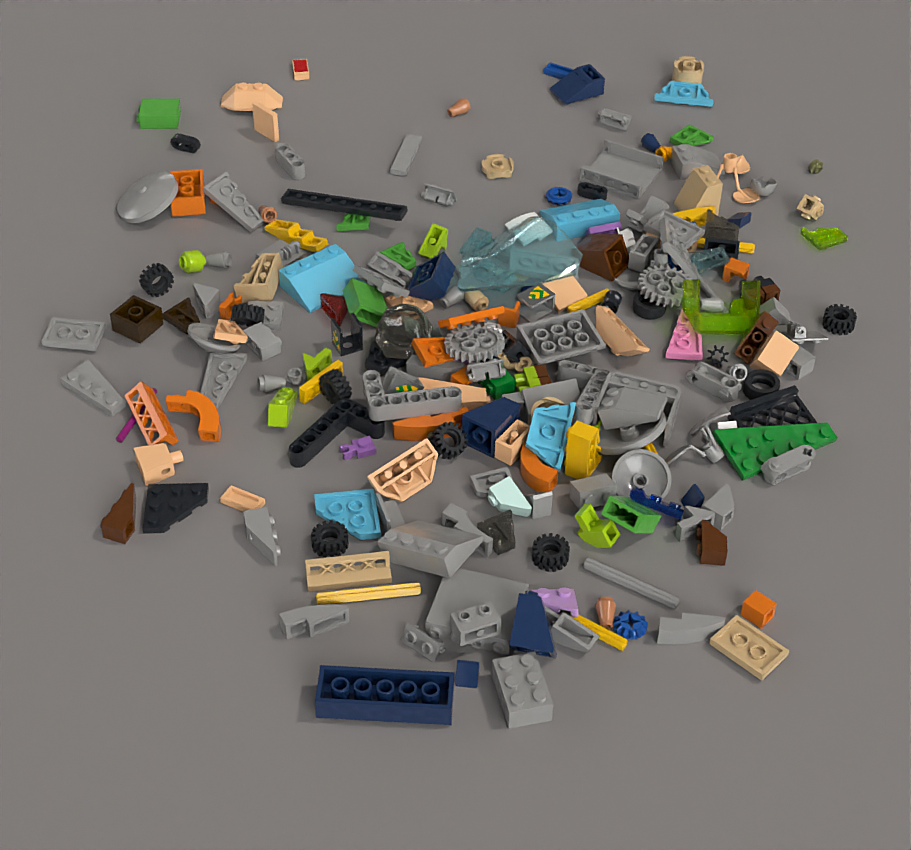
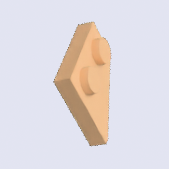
(229, 331)

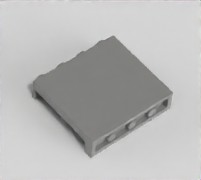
(468, 589)

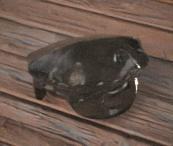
(399, 327)

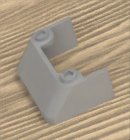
(671, 391)

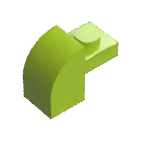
(596, 531)

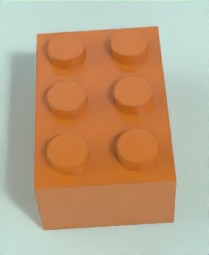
(190, 194)

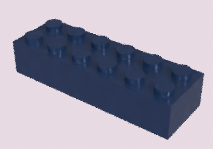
(385, 695)

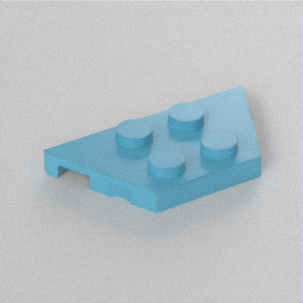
(684, 93)
(548, 433)

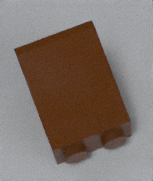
(604, 255)

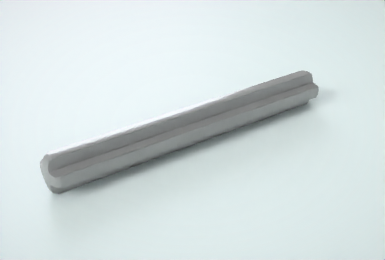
(631, 583)

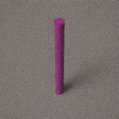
(129, 425)

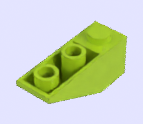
(282, 407)

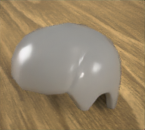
(763, 187)

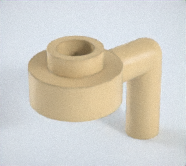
(518, 366)

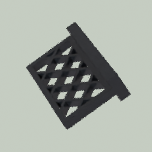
(765, 405)

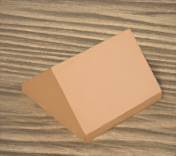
(775, 354)

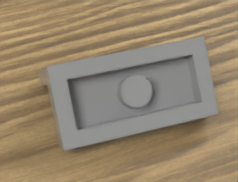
(388, 513)

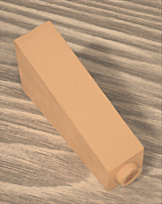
(471, 396)

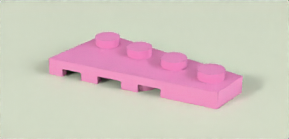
(685, 342)

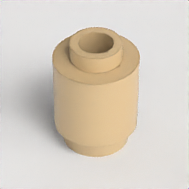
(476, 300)

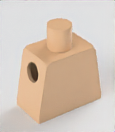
(156, 462)

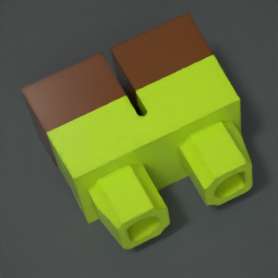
(532, 377)

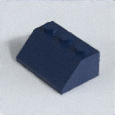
(432, 278)

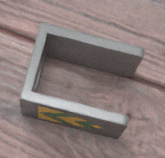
(536, 303)
(399, 381)

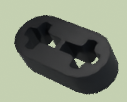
(185, 143)
(592, 191)

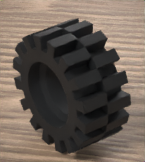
(151, 274)
(247, 314)
(839, 319)
(335, 386)
(455, 433)
(329, 547)
(550, 561)

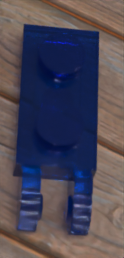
(656, 503)

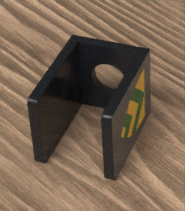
(355, 338)

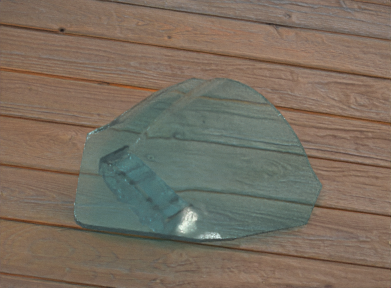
(521, 256)

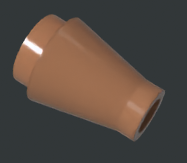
(460, 107)
(267, 213)
(605, 610)

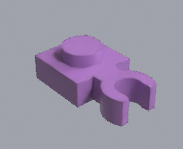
(360, 447)

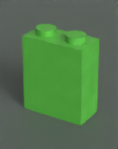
(159, 114)
(364, 301)
(631, 514)

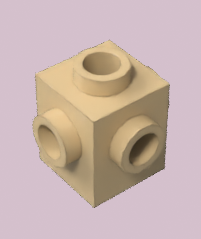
(810, 207)

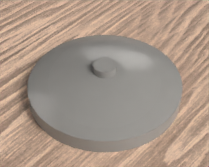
(147, 197)
(630, 438)

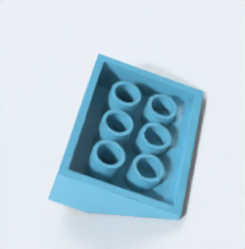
(578, 217)
(317, 274)

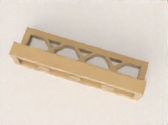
(348, 574)

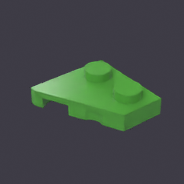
(691, 136)
(354, 222)
(400, 255)

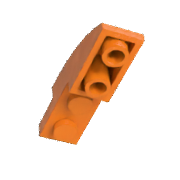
(418, 427)

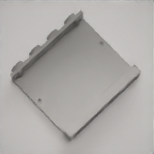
(623, 169)

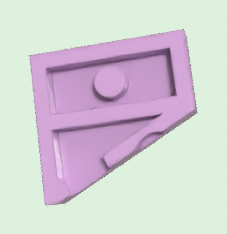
(559, 599)

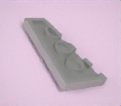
(93, 387)

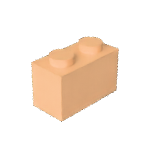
(509, 444)

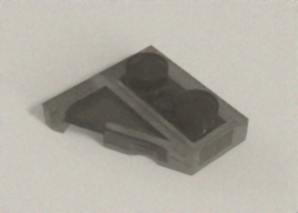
(720, 228)
(501, 530)

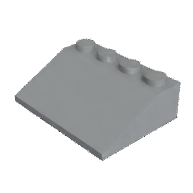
(559, 337)
(429, 547)

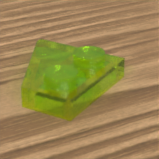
(824, 237)

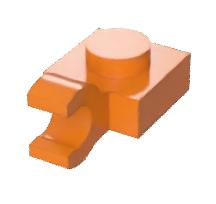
(226, 307)

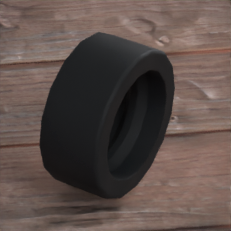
(644, 311)
(760, 376)

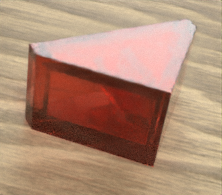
(334, 307)

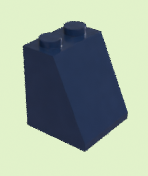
(488, 423)
(531, 627)

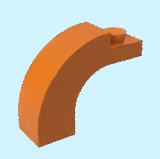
(202, 407)
(536, 474)

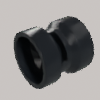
(612, 300)

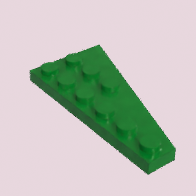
(753, 446)

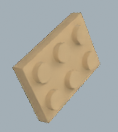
(749, 647)

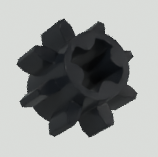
(721, 358)

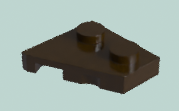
(181, 315)

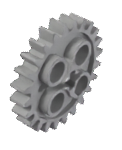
(662, 285)
(474, 343)

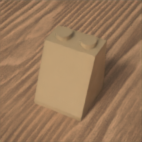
(700, 190)

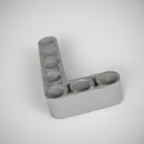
(587, 378)
(407, 404)

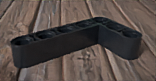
(331, 424)

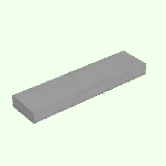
(406, 155)

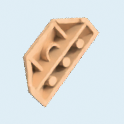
(243, 95)
(617, 334)
(406, 473)

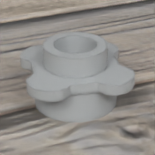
(295, 376)

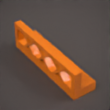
(152, 411)

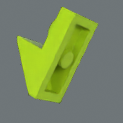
(434, 241)
(313, 366)

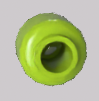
(192, 261)

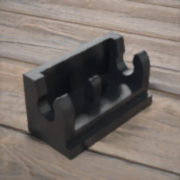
(513, 346)

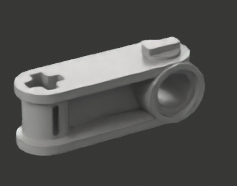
(714, 381)
(788, 464)

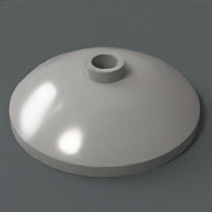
(203, 335)
(644, 466)

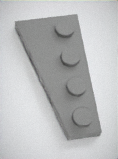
(228, 197)
(221, 374)

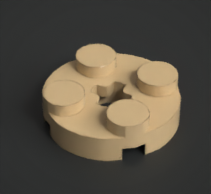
(497, 166)

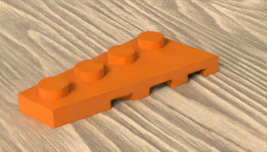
(466, 319)
(431, 351)

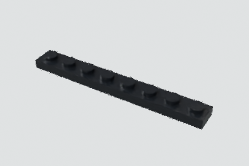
(344, 204)

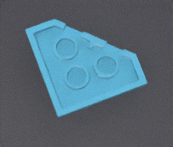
(353, 509)

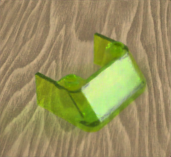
(738, 320)

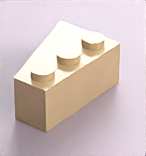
(262, 279)

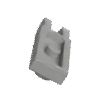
(388, 268)

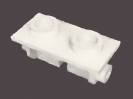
(628, 238)

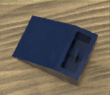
(579, 85)

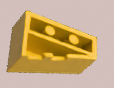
(582, 450)

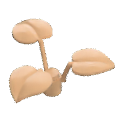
(738, 166)

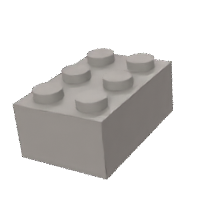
(522, 690)

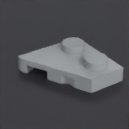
(483, 481)

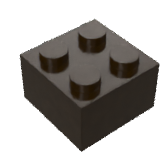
(136, 319)

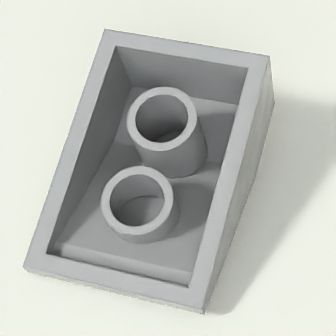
(686, 157)
(629, 407)

